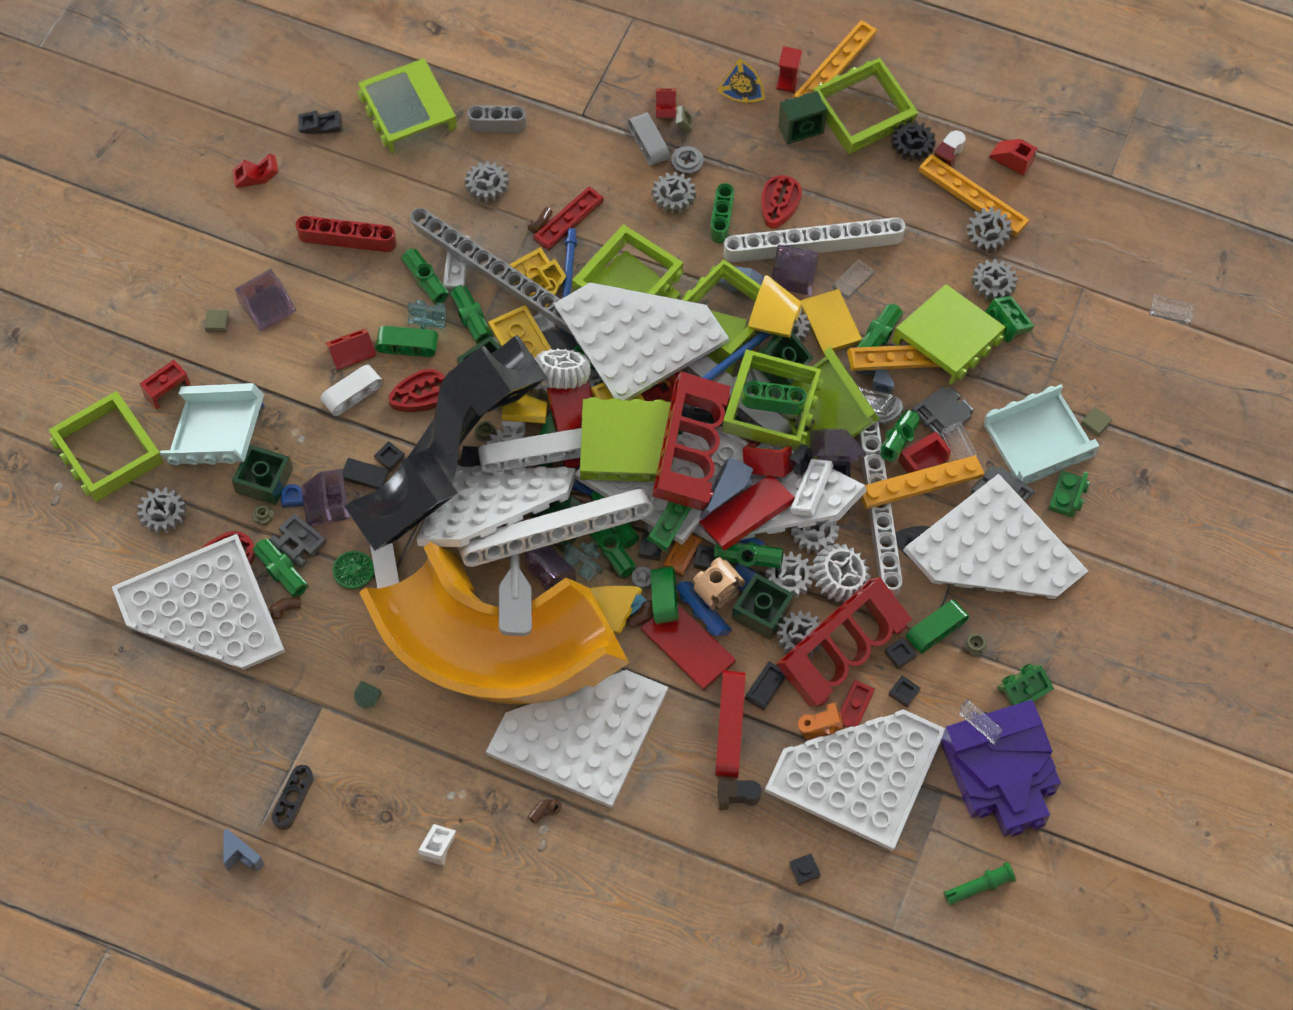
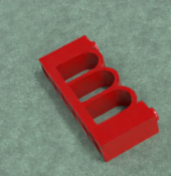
(675, 486)
(891, 620)

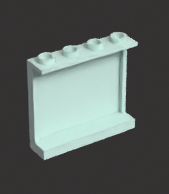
(215, 424)
(1039, 435)

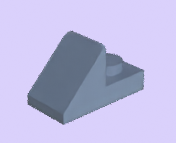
(237, 850)

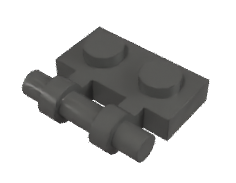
(302, 535)

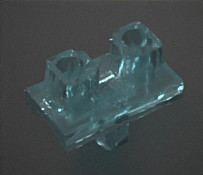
(427, 315)
(590, 568)

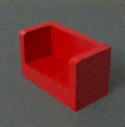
(789, 69)
(163, 381)
(925, 454)
(768, 461)

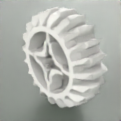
(564, 368)
(830, 576)

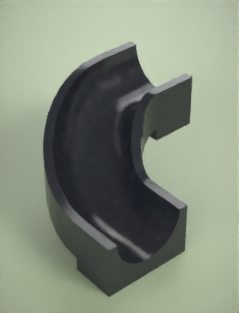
(424, 479)

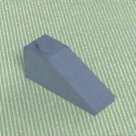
(731, 480)

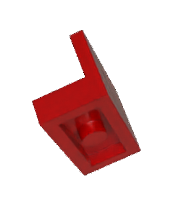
(351, 348)

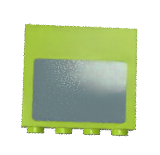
(405, 102)

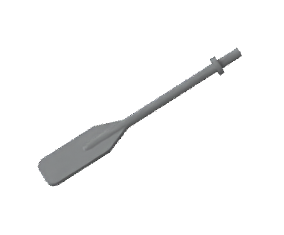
(515, 602)

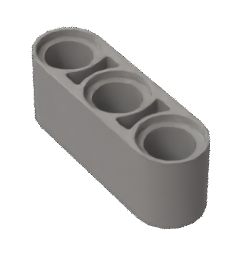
(497, 119)
(648, 139)

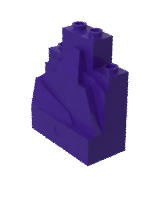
(1006, 774)

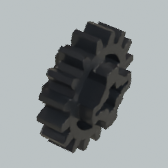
(913, 140)

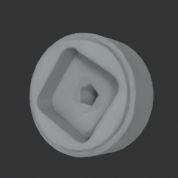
(642, 578)

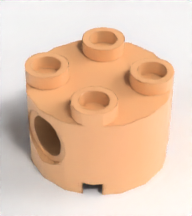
(718, 584)

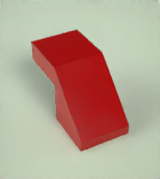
(665, 102)
(252, 174)

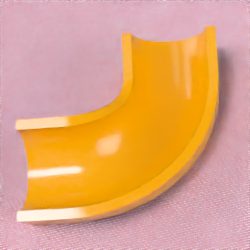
(457, 643)

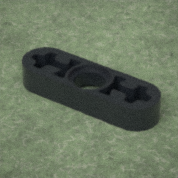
(279, 809)

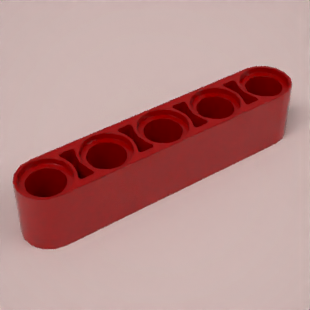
(346, 233)
(730, 724)

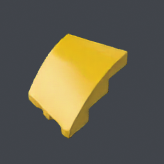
(540, 270)
(774, 309)
(526, 410)
(615, 604)

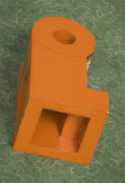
(821, 724)

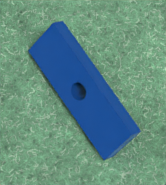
(714, 622)

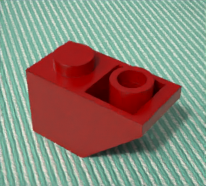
(1015, 155)

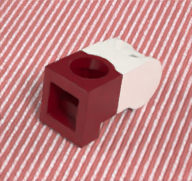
(952, 145)

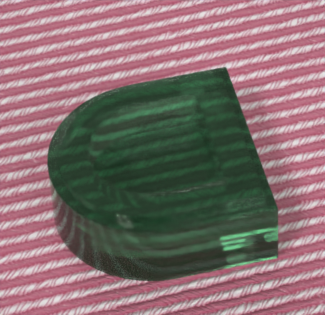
(366, 695)

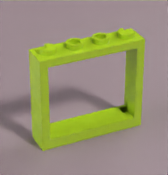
(880, 130)
(615, 244)
(739, 281)
(781, 368)
(123, 475)

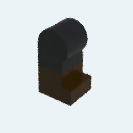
(738, 792)

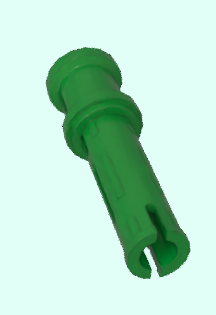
(989, 880)

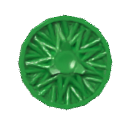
(353, 570)

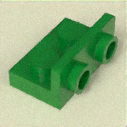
(1010, 315)
(1068, 492)
(1026, 685)

